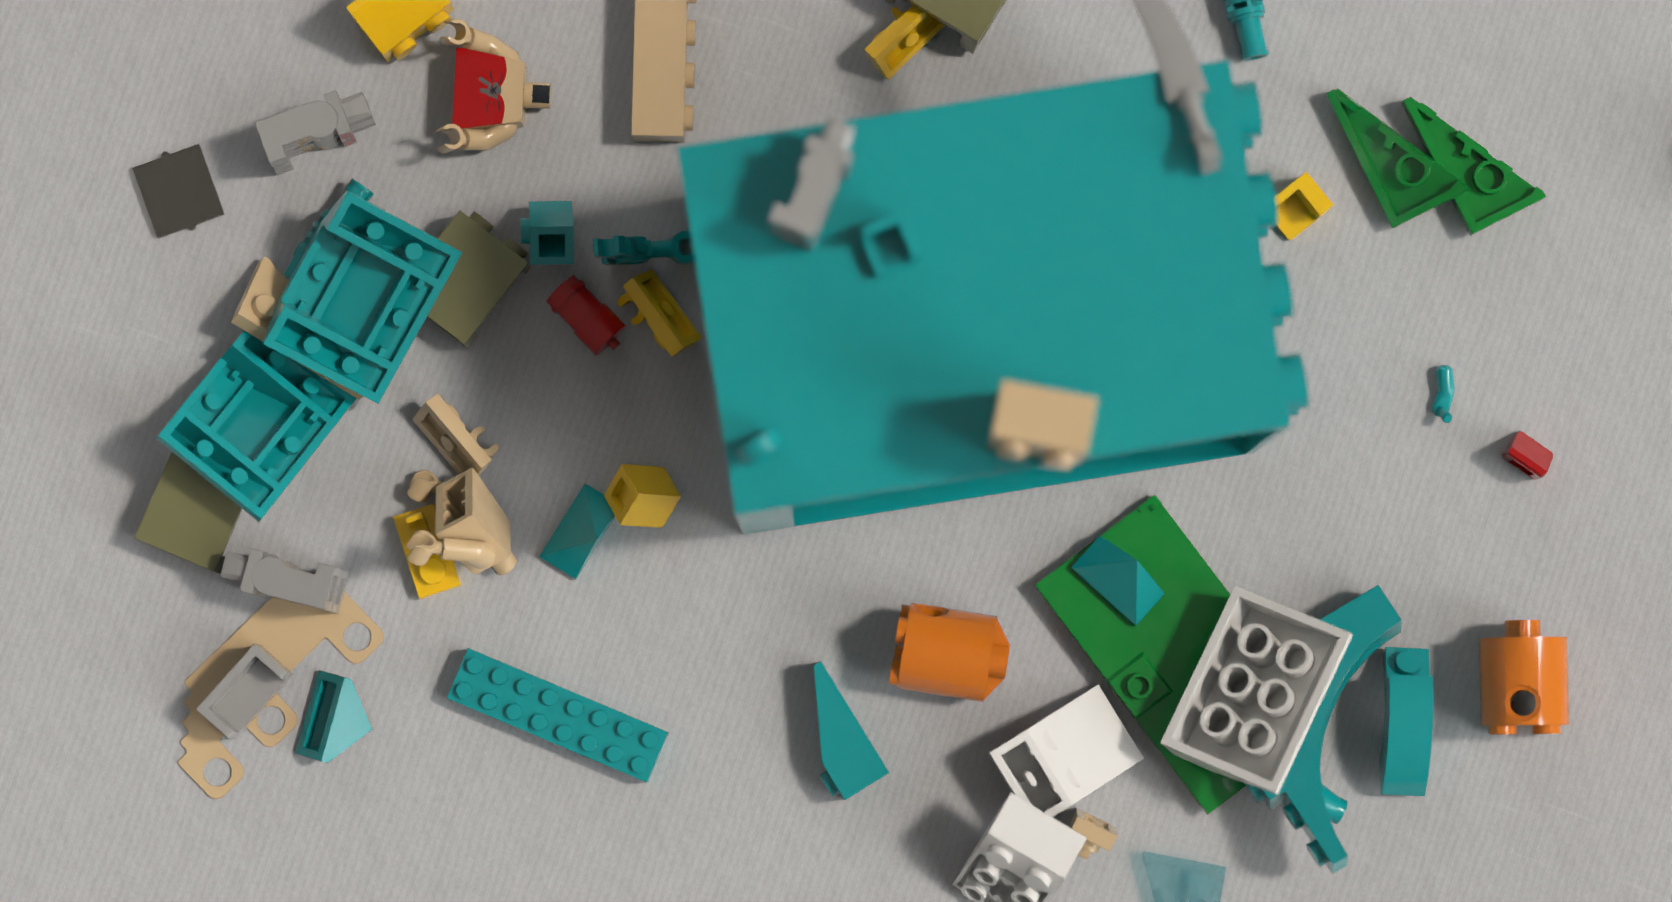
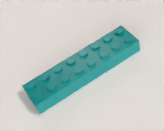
(557, 715)

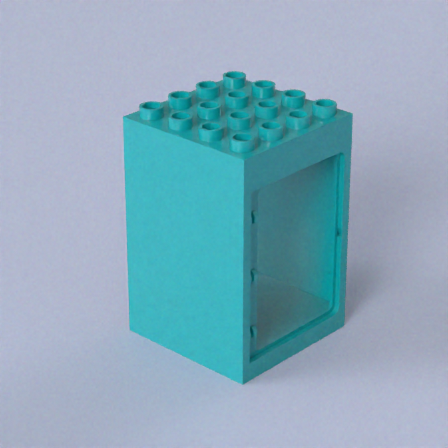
(1054, 255)

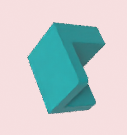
(889, 244)

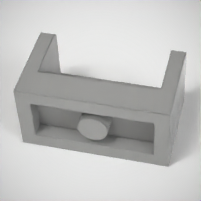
(244, 691)

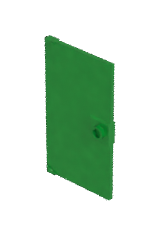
(1157, 657)

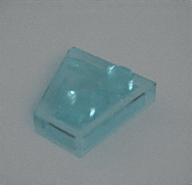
(1183, 879)

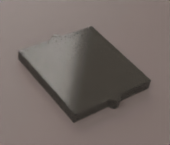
(178, 191)

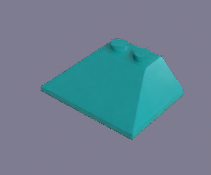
(360, 296)
(254, 423)

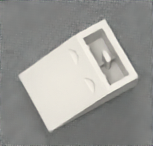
(1067, 754)
(1019, 856)

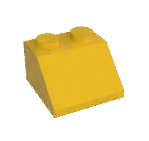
(398, 23)

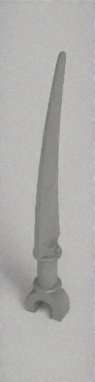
(1180, 77)

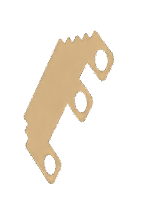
(289, 634)

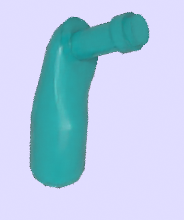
(1445, 393)

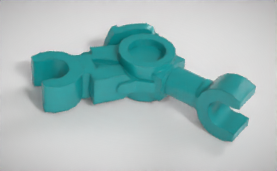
(638, 250)

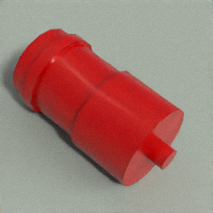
(589, 318)

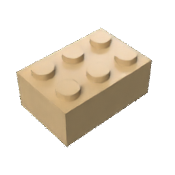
(1041, 424)

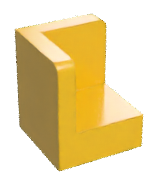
(1300, 206)
(642, 495)

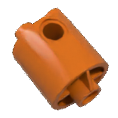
(949, 652)
(1521, 664)

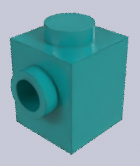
(549, 232)

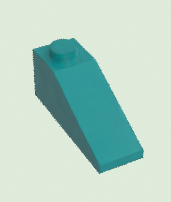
(845, 748)

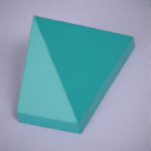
(579, 532)
(1118, 579)
(332, 719)

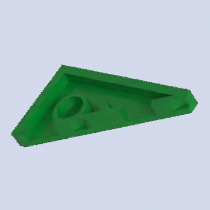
(1398, 171)
(1492, 185)

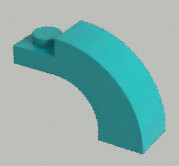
(1407, 722)

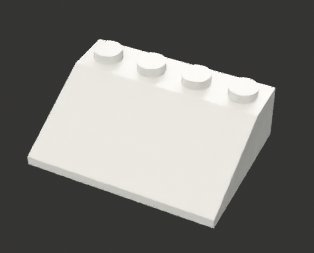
(1255, 690)

